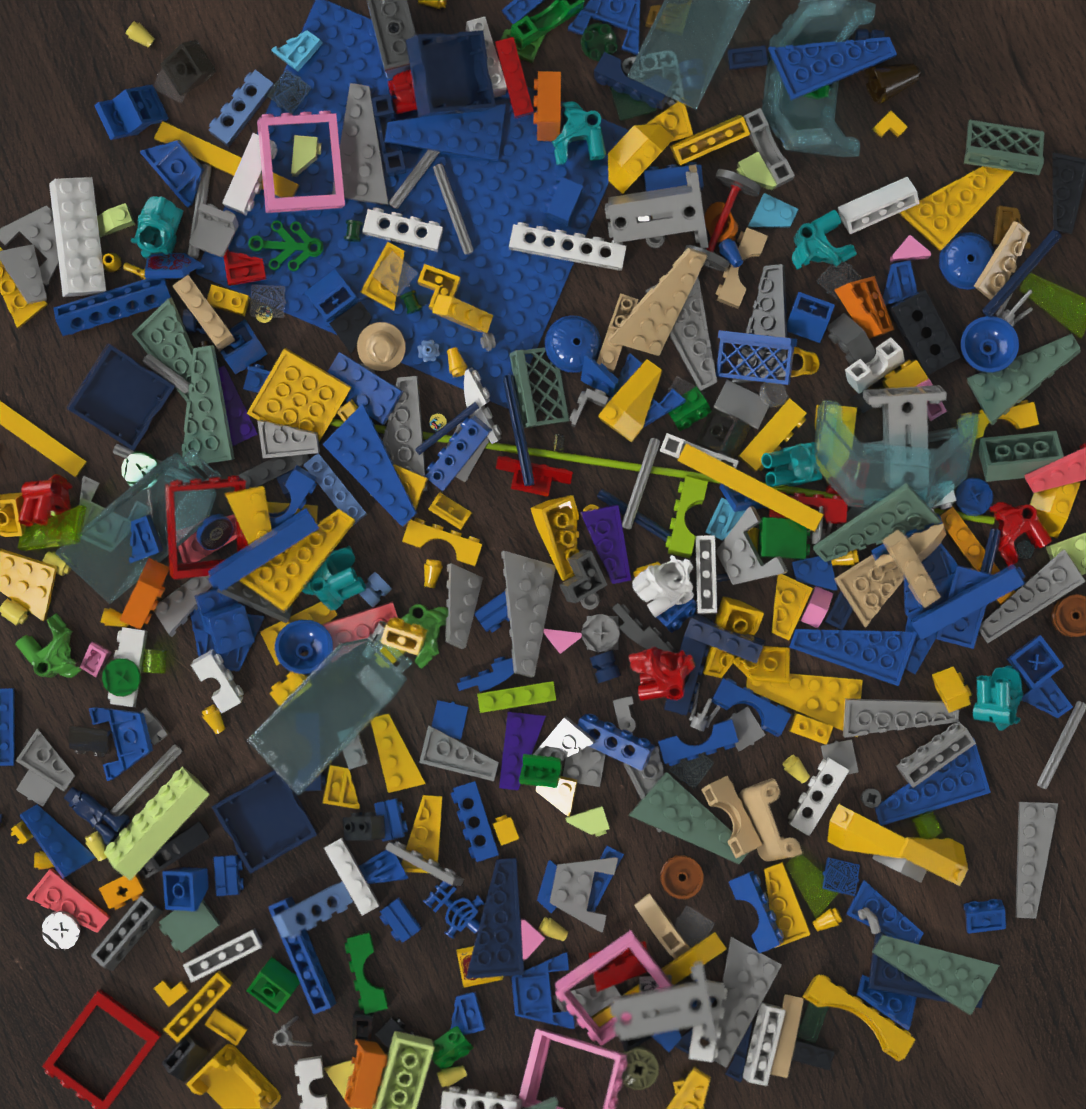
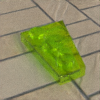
(810, 883)

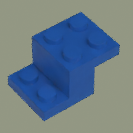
(131, 112)
(224, 620)

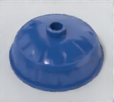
(954, 260)
(993, 333)
(560, 344)
(299, 638)

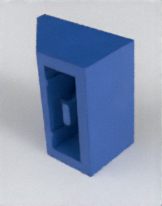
(331, 296)
(809, 317)

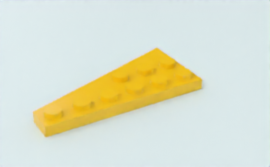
(951, 207)
(289, 572)

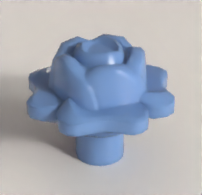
(428, 350)

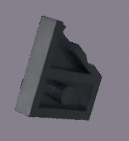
(350, 325)

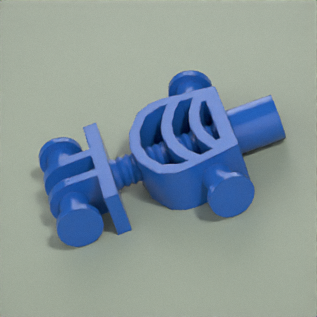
(469, 921)

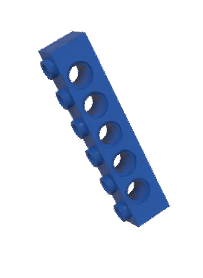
(111, 305)
(306, 964)

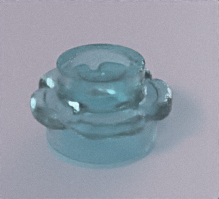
(1030, 549)

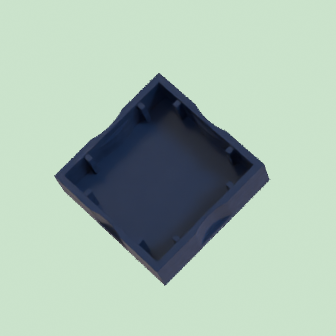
(450, 73)
(120, 397)
(265, 820)

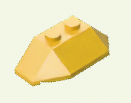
(635, 153)
(1055, 506)

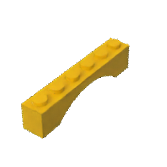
(892, 1039)

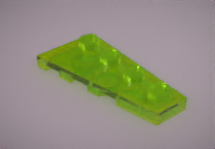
(1058, 302)
(60, 531)

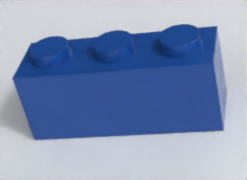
(669, 177)

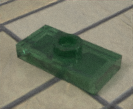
(812, 1022)

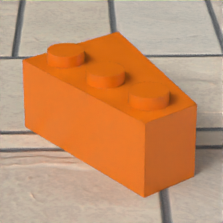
(548, 105)
(866, 306)
(144, 594)
(366, 1075)

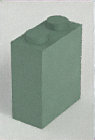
(188, 926)

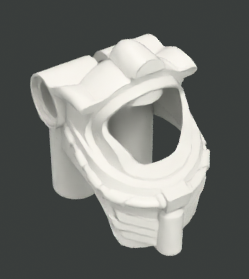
(665, 584)

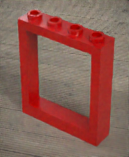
(200, 568)
(128, 1019)

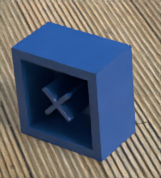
(564, 201)
(1035, 662)

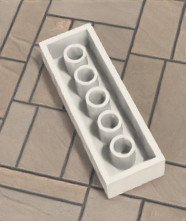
(77, 236)

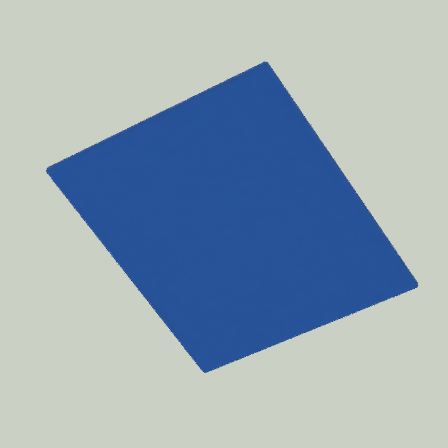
(490, 195)

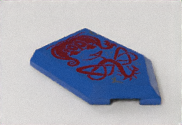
(170, 266)

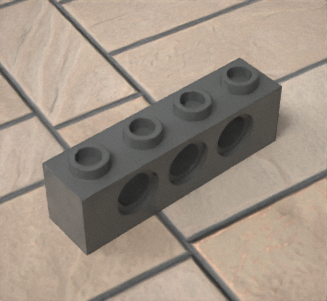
(126, 933)

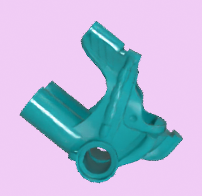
(579, 129)
(160, 223)
(816, 246)
(791, 466)
(335, 579)
(995, 696)

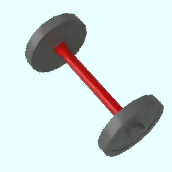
(737, 183)

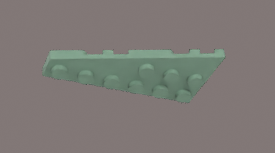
(167, 341)
(1005, 388)
(206, 416)
(898, 511)
(683, 816)
(947, 974)

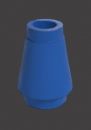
(730, 252)

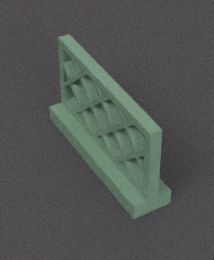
(1004, 158)
(524, 392)

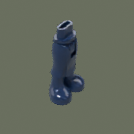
(95, 814)

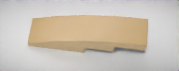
(787, 1035)

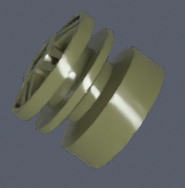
(643, 1057)

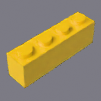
(710, 140)
(773, 433)
(198, 1006)

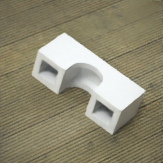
(887, 358)
(211, 666)
(308, 1070)

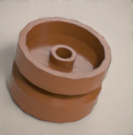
(1063, 618)
(681, 865)

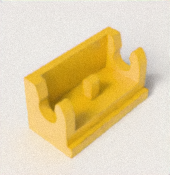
(450, 511)

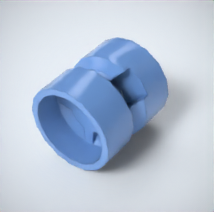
(375, 589)

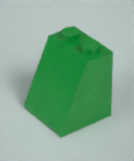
(783, 539)

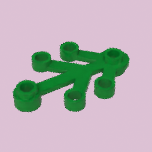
(289, 246)

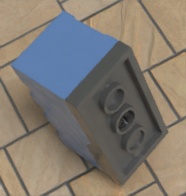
(392, 28)

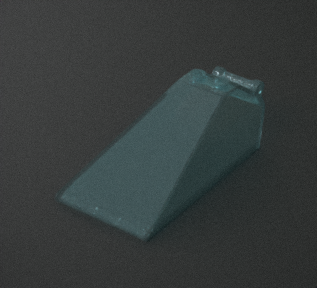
(686, 47)
(105, 541)
(329, 710)

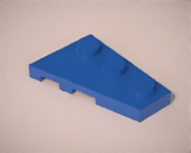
(893, 1005)

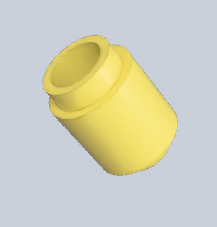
(53, 559)
(13, 612)

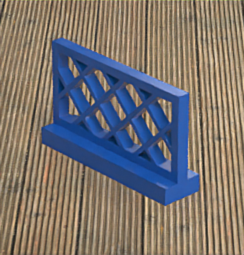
(755, 340)

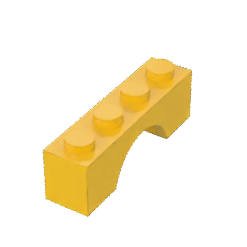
(1021, 416)
(419, 534)

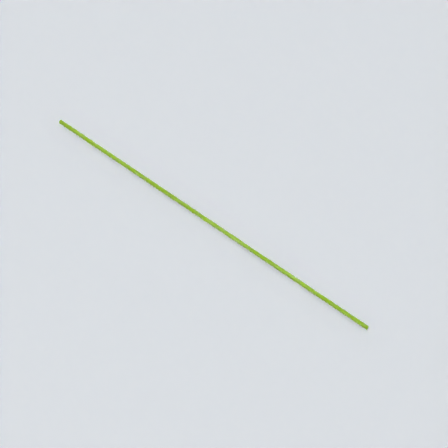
(655, 470)

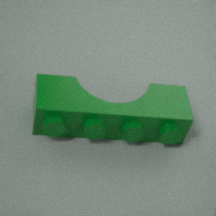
(533, 27)
(372, 997)

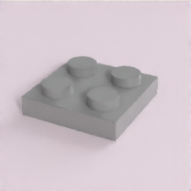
(585, 766)

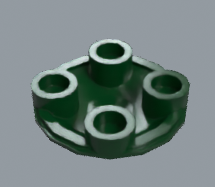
(597, 40)

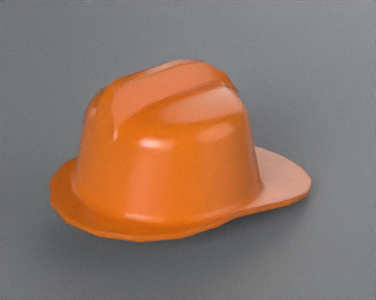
(711, 218)

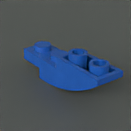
(501, 671)

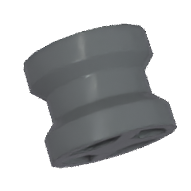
(868, 795)

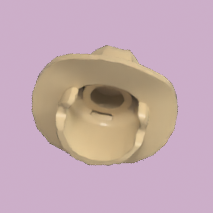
(381, 346)

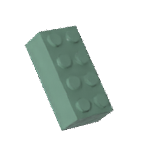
(1018, 454)

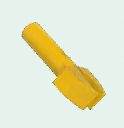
(134, 269)

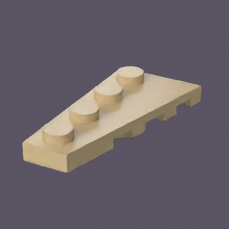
(1003, 261)

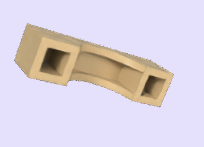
(732, 290)
(203, 313)
(909, 563)
(723, 795)

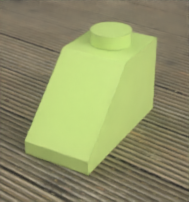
(304, 153)
(756, 170)
(114, 220)
(590, 821)

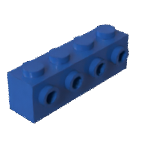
(458, 452)

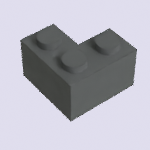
(851, 339)
(587, 577)

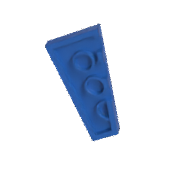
(57, 843)
(890, 919)

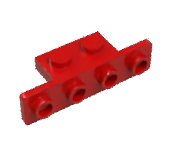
(542, 475)

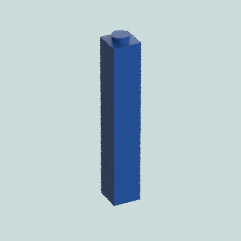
(262, 550)
(968, 601)

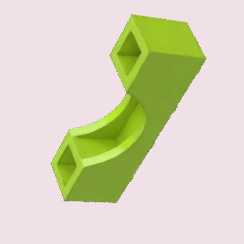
(692, 494)
(516, 697)

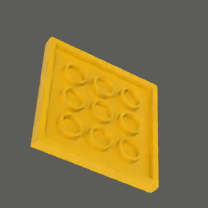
(299, 395)

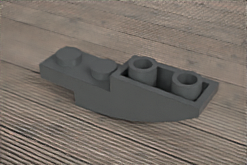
(632, 628)

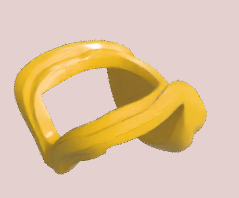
(810, 363)

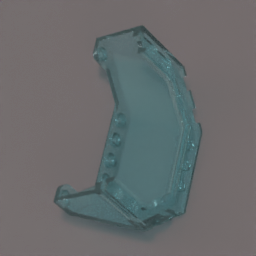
(805, 122)
(872, 471)

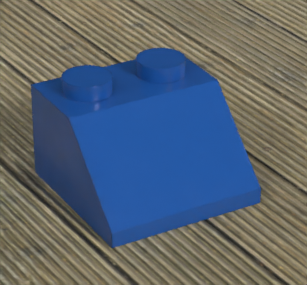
(245, 348)
(184, 888)

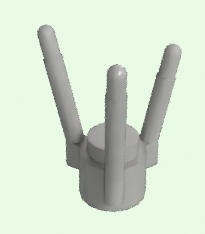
(1008, 315)
(819, 533)
(700, 720)
(284, 1036)

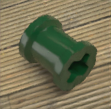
(353, 230)
(411, 302)

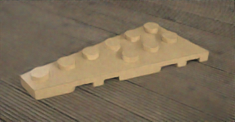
(658, 310)
(868, 589)

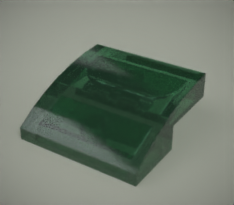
(628, 107)

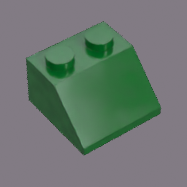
(273, 985)

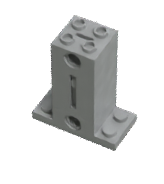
(658, 212)
(907, 423)
(665, 1009)

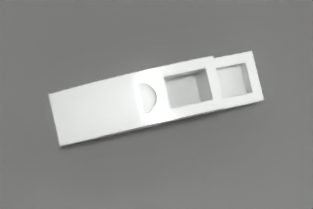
(477, 393)

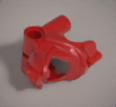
(403, 88)
(41, 499)
(1013, 525)
(661, 673)

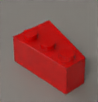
(618, 969)

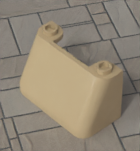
(755, 802)

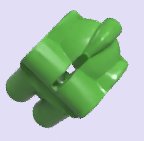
(431, 621)
(55, 655)

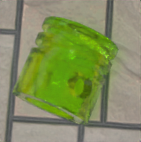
(154, 661)
(927, 825)

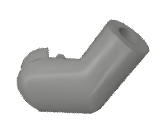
(872, 919)

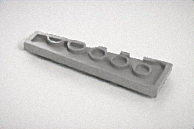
(1041, 590)
(883, 715)
(1034, 840)

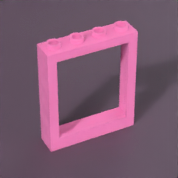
(305, 202)
(606, 1032)
(537, 1061)

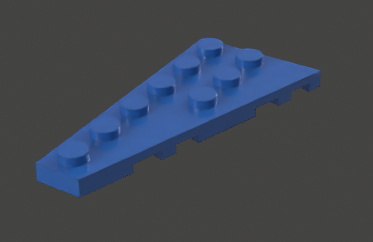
(366, 458)
(867, 652)
(951, 784)

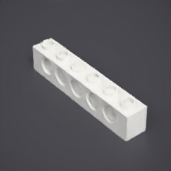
(521, 230)

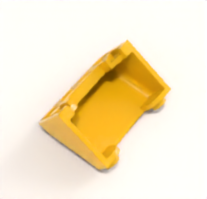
(234, 1082)

